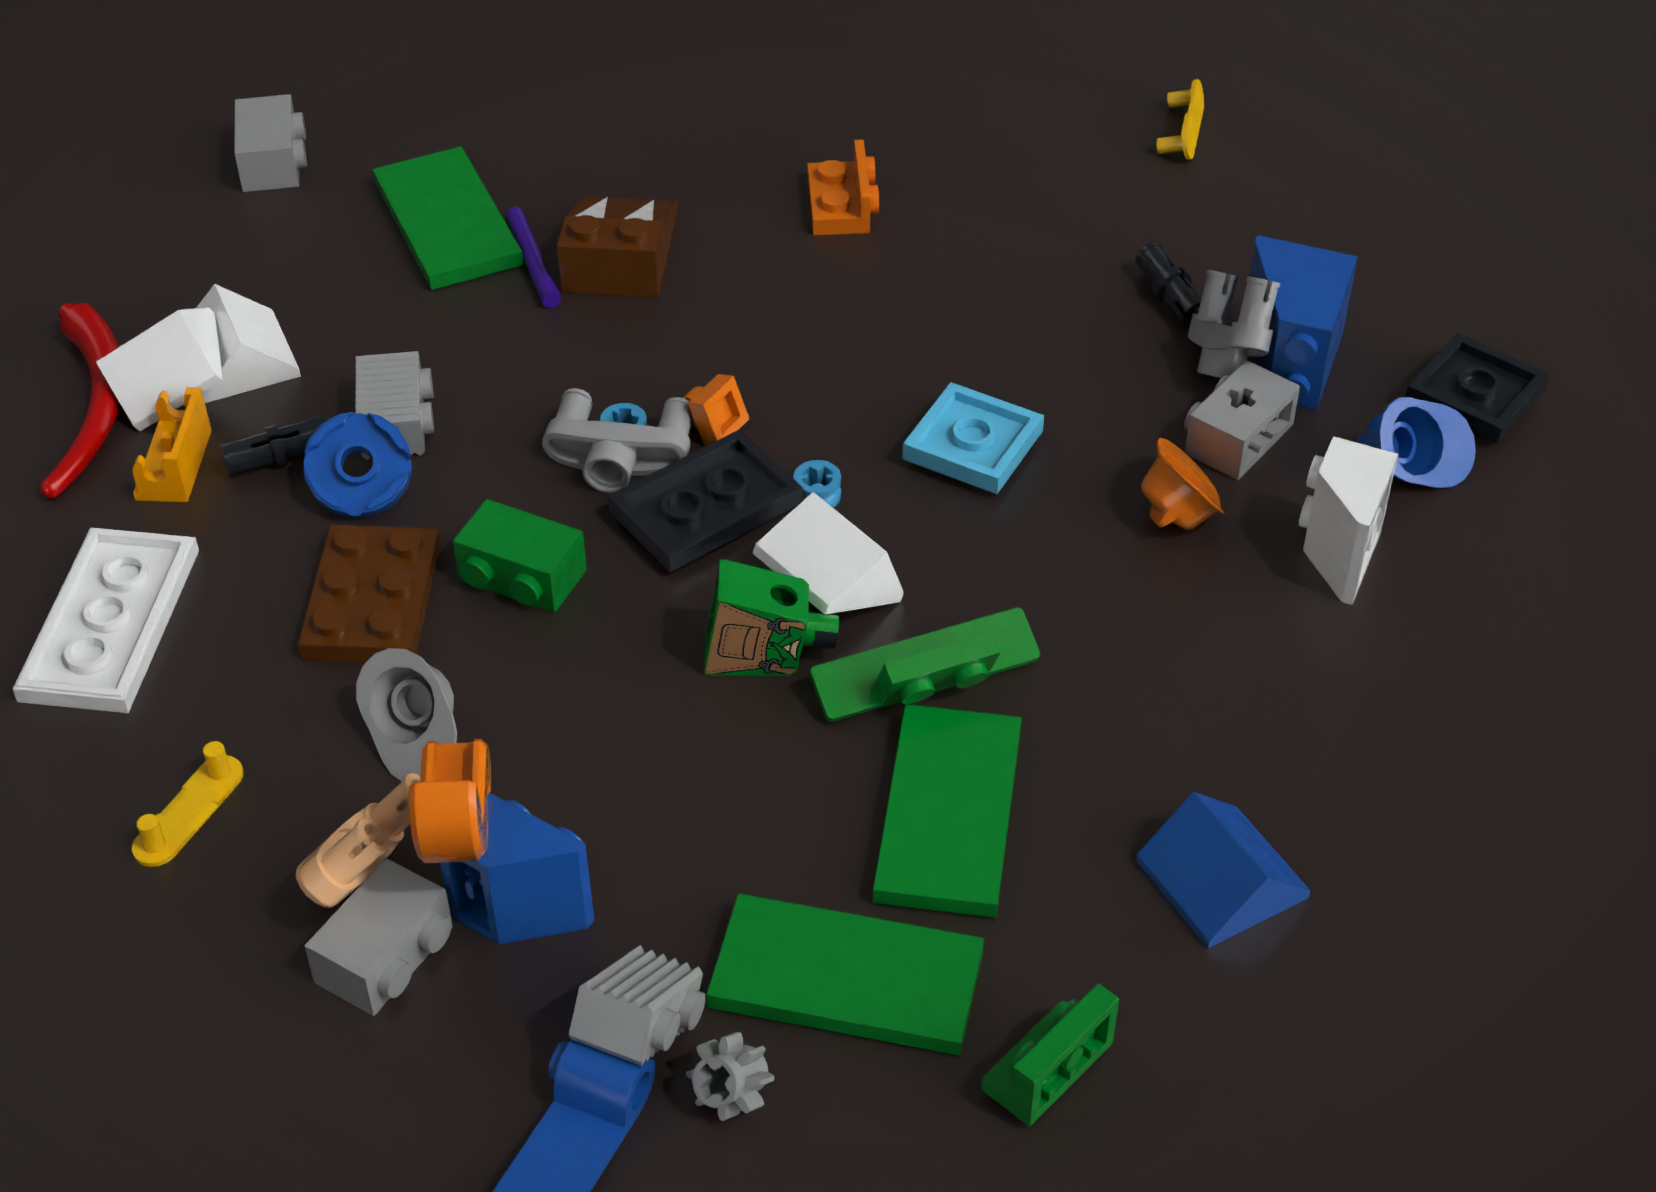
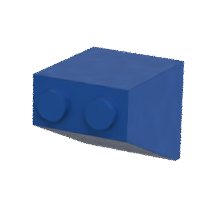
(1306, 312)

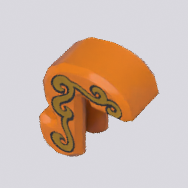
(451, 802)

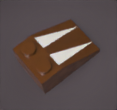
(616, 246)

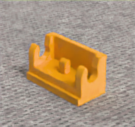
(174, 451)

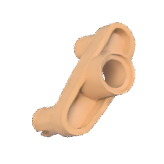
(356, 848)

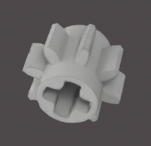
(730, 1076)

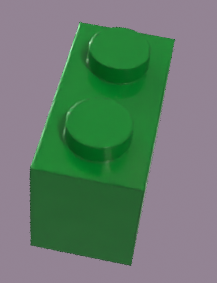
(520, 555)

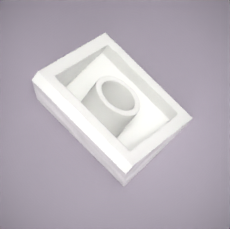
(249, 345)
(167, 358)
(832, 556)

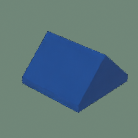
(1218, 870)

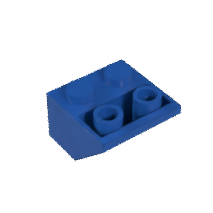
(526, 881)

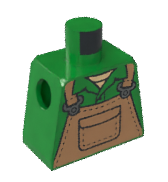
(761, 623)

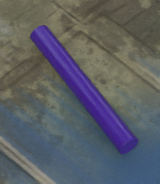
(533, 258)

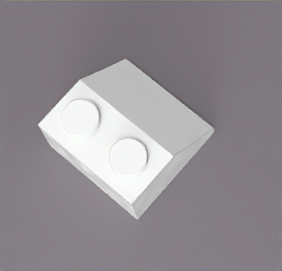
(1346, 512)

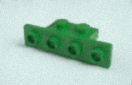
(924, 664)

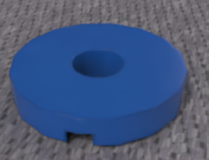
(357, 495)

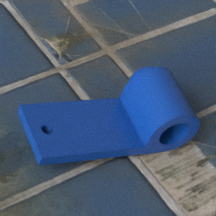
(585, 1124)

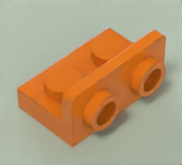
(843, 194)

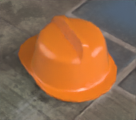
(1178, 489)

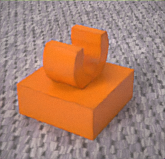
(717, 408)

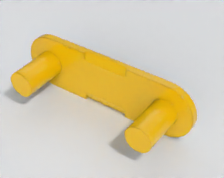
(1188, 139)
(168, 832)

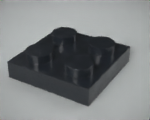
(1481, 385)

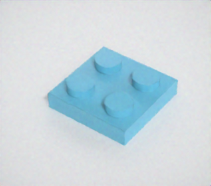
(973, 437)

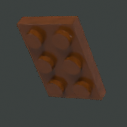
(369, 592)

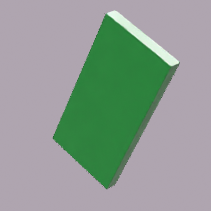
(447, 218)
(948, 811)
(847, 974)

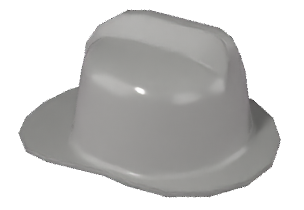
(404, 708)

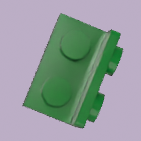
(1053, 1055)

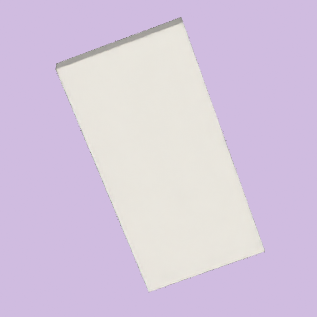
(107, 620)

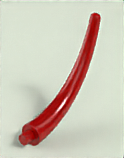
(95, 340)

